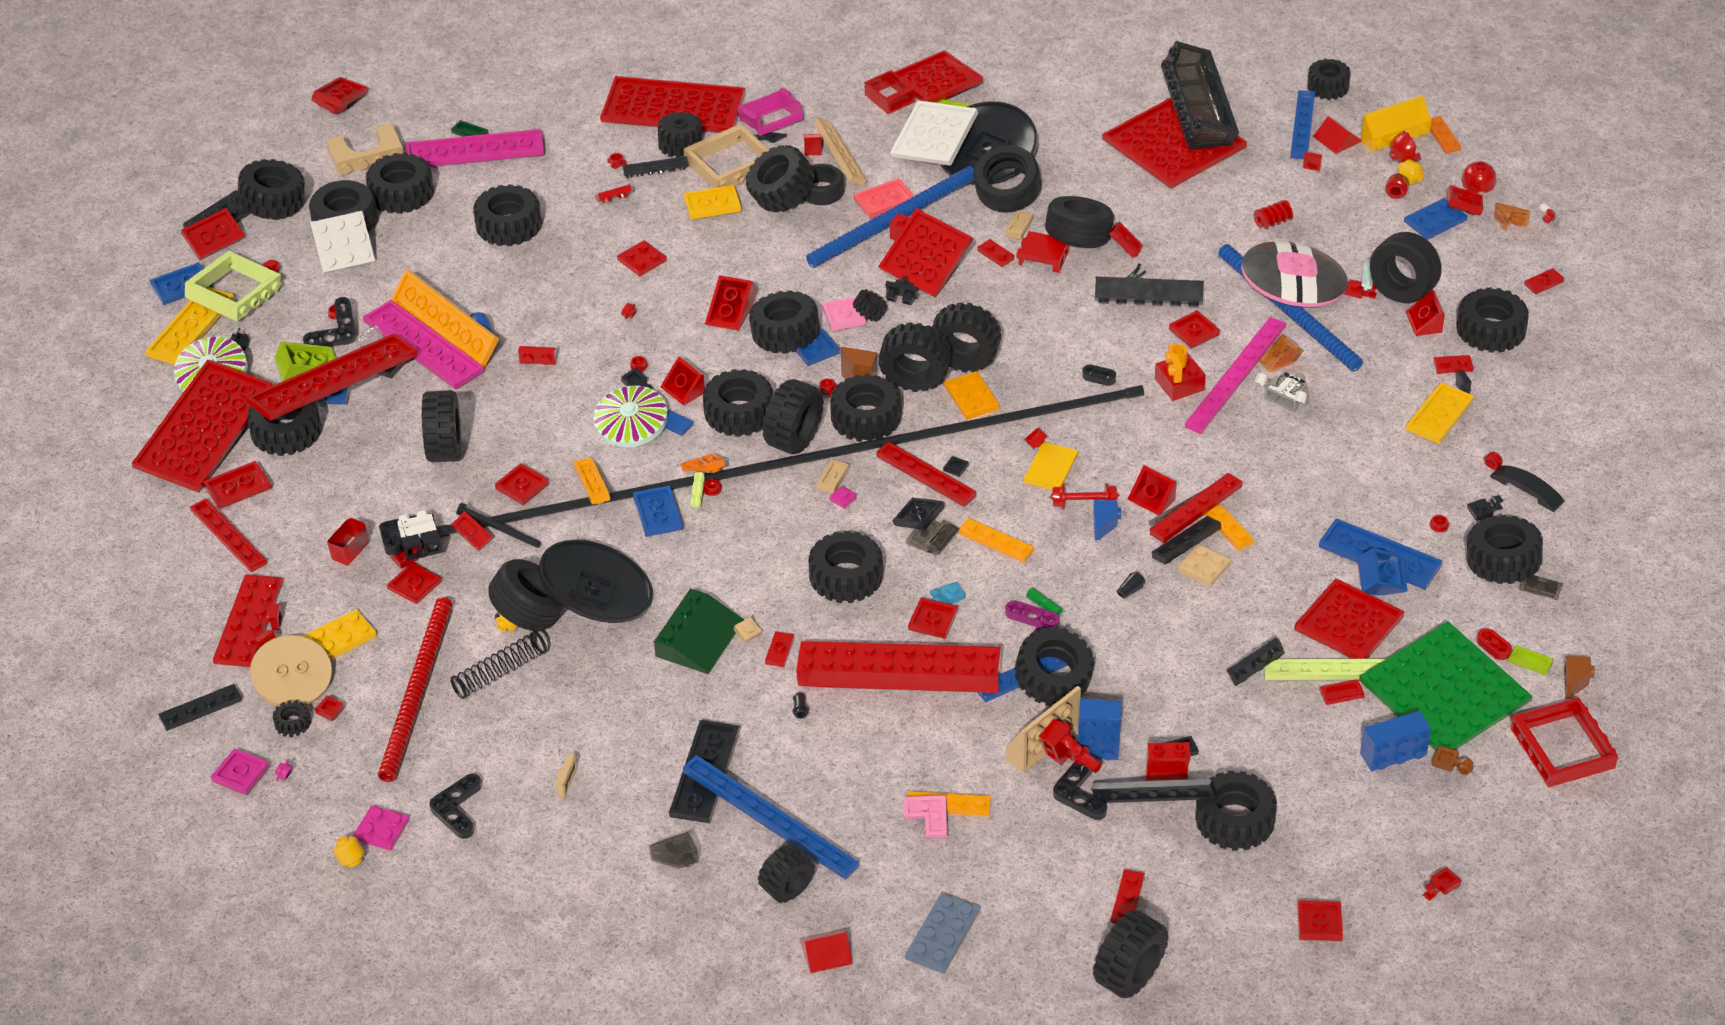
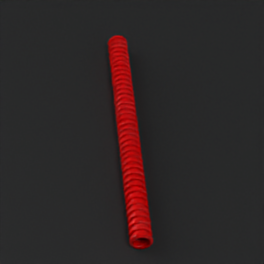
(415, 690)

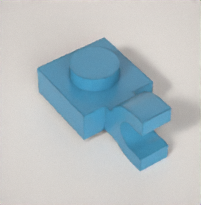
(948, 593)

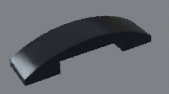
(1530, 483)

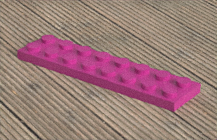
(478, 147)
(432, 349)

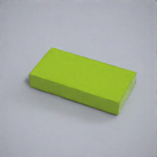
(1531, 660)

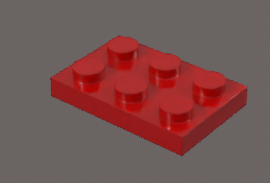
(340, 92)
(212, 234)
(237, 484)

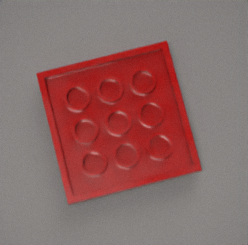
(939, 77)
(926, 252)
(1349, 620)

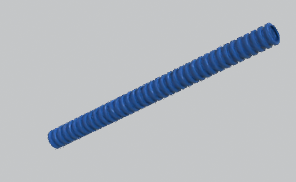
(883, 221)
(1302, 318)

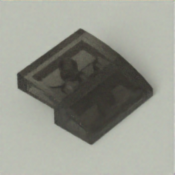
(934, 538)

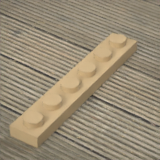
(840, 152)

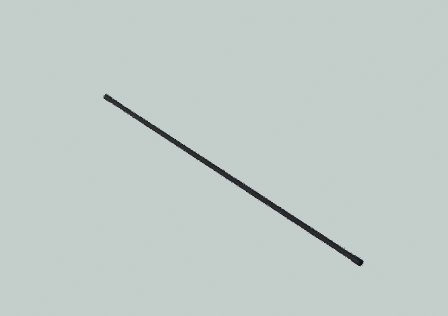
(1130, 392)

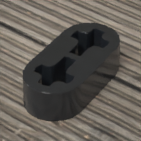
(1099, 375)

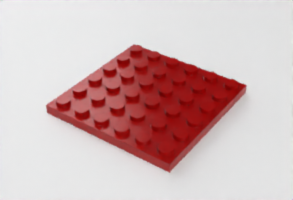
(1159, 146)

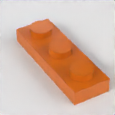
(1444, 135)

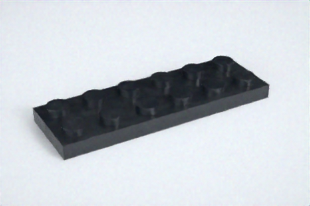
(715, 745)

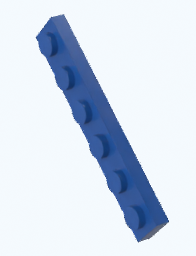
(1302, 124)
(1009, 683)

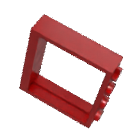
(1521, 729)

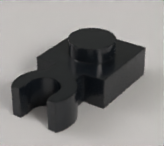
(635, 378)

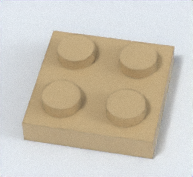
(1204, 565)

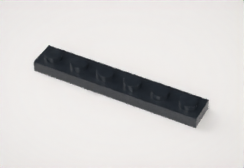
(1155, 791)

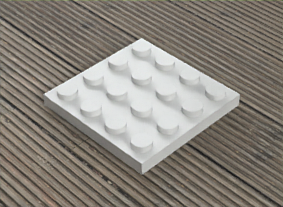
(934, 133)

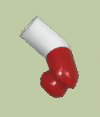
(1548, 211)

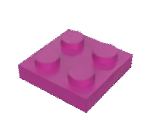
(240, 771)
(381, 827)

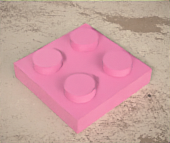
(841, 314)

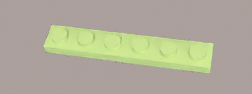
(1318, 669)

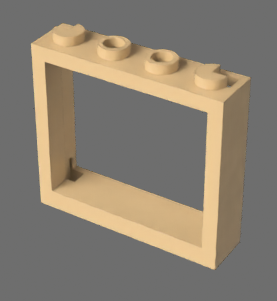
(717, 143)

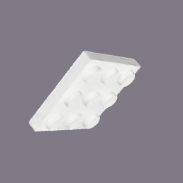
(342, 242)

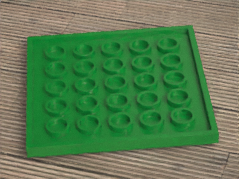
(1449, 683)

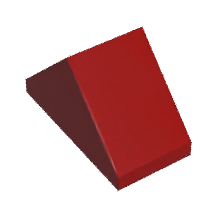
(812, 144)

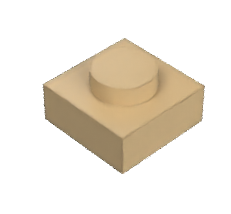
(747, 630)

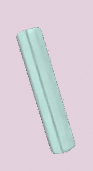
(1366, 276)

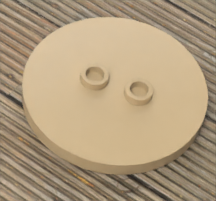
(290, 670)

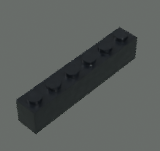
(1149, 291)

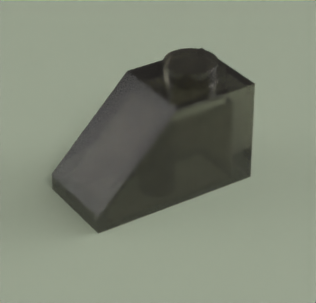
(675, 851)

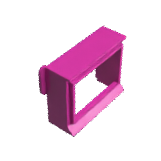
(751, 111)

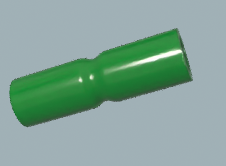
(1043, 601)

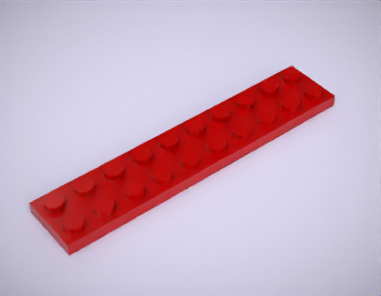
(331, 376)

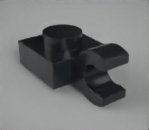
(1482, 509)

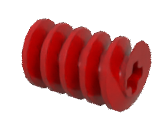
(1273, 214)

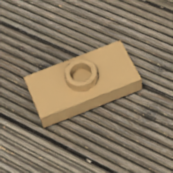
(1019, 225)
(566, 775)

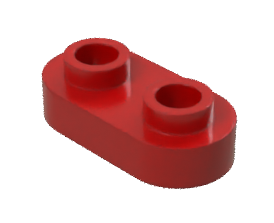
(1496, 645)

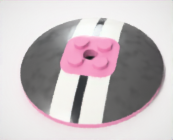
(1294, 274)

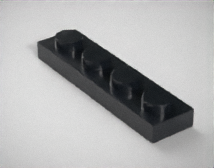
(1186, 540)
(200, 707)

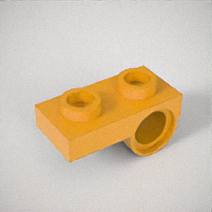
(1177, 360)

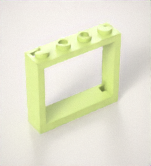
(196, 286)

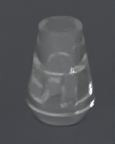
(369, 336)

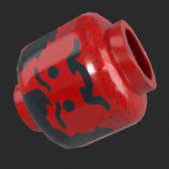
(1397, 186)

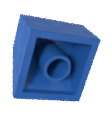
(1382, 572)

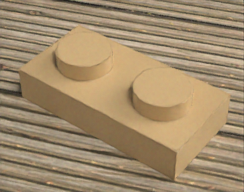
(832, 476)

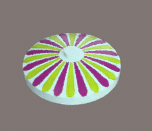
(212, 348)
(631, 416)

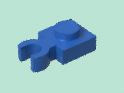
(339, 397)

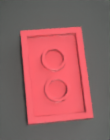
(882, 197)

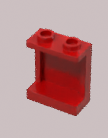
(1043, 249)
(1167, 761)

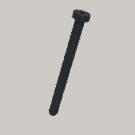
(498, 526)

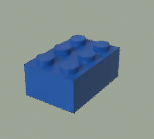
(1100, 727)
(1395, 741)

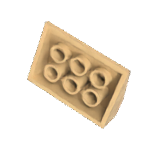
(1026, 746)

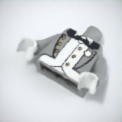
(1285, 390)

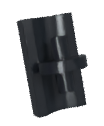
(901, 288)

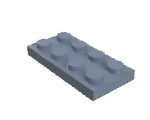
(942, 933)

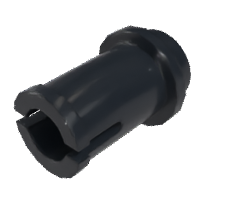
(800, 709)

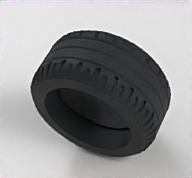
(826, 194)

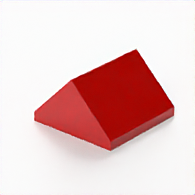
(1335, 136)
(1426, 315)
(684, 382)
(1153, 491)
(826, 950)

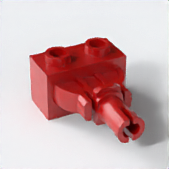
(1061, 745)

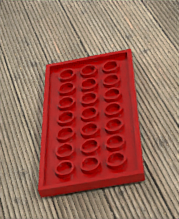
(648, 100)
(200, 426)

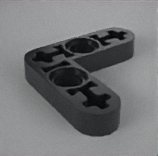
(342, 329)
(390, 536)
(1073, 791)
(449, 805)

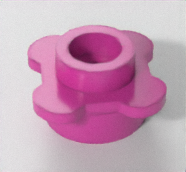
(283, 771)

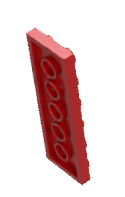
(247, 620)

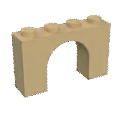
(348, 160)

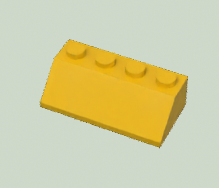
(1385, 123)

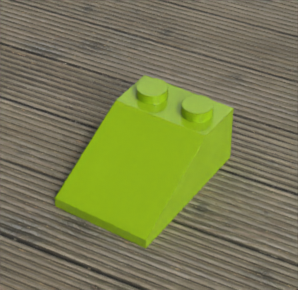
(298, 358)

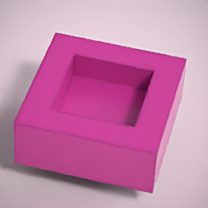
(843, 497)

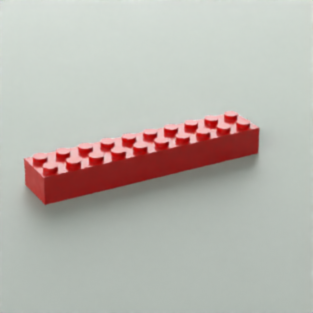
(899, 666)

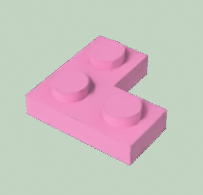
(932, 810)

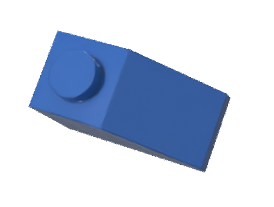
(1105, 517)

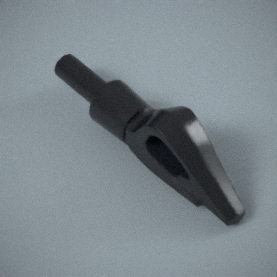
(771, 137)

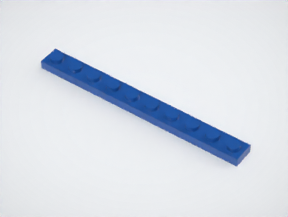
(771, 817)

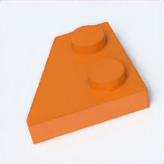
(706, 463)

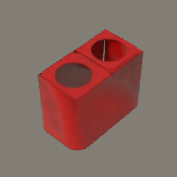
(341, 537)

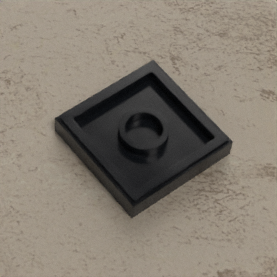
(918, 513)

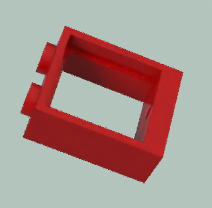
(904, 96)

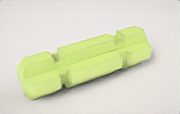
(697, 490)

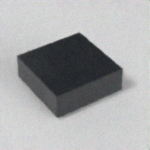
(1463, 382)
(956, 466)

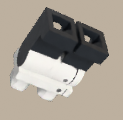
(416, 529)

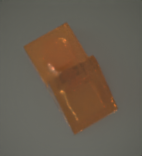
(1509, 214)

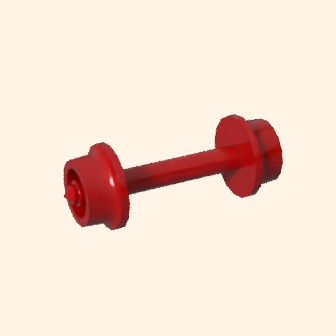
(1059, 496)

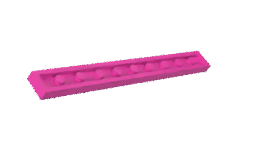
(1235, 375)

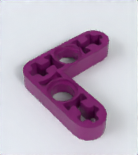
(1028, 609)

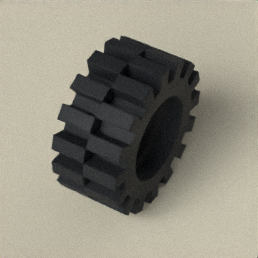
(869, 305)
(295, 726)

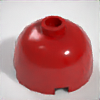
(1403, 148)
(1479, 177)

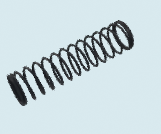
(462, 684)

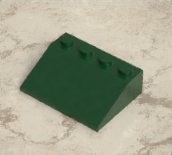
(697, 632)

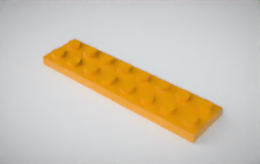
(444, 317)

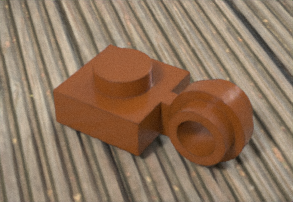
(1448, 758)

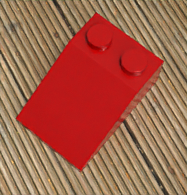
(731, 302)

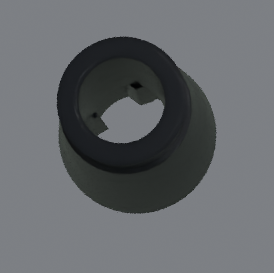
(1132, 584)

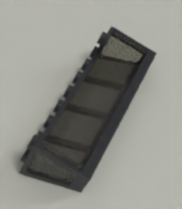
(1198, 97)

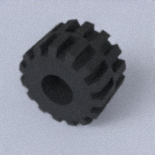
(678, 132)

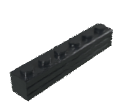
(654, 166)

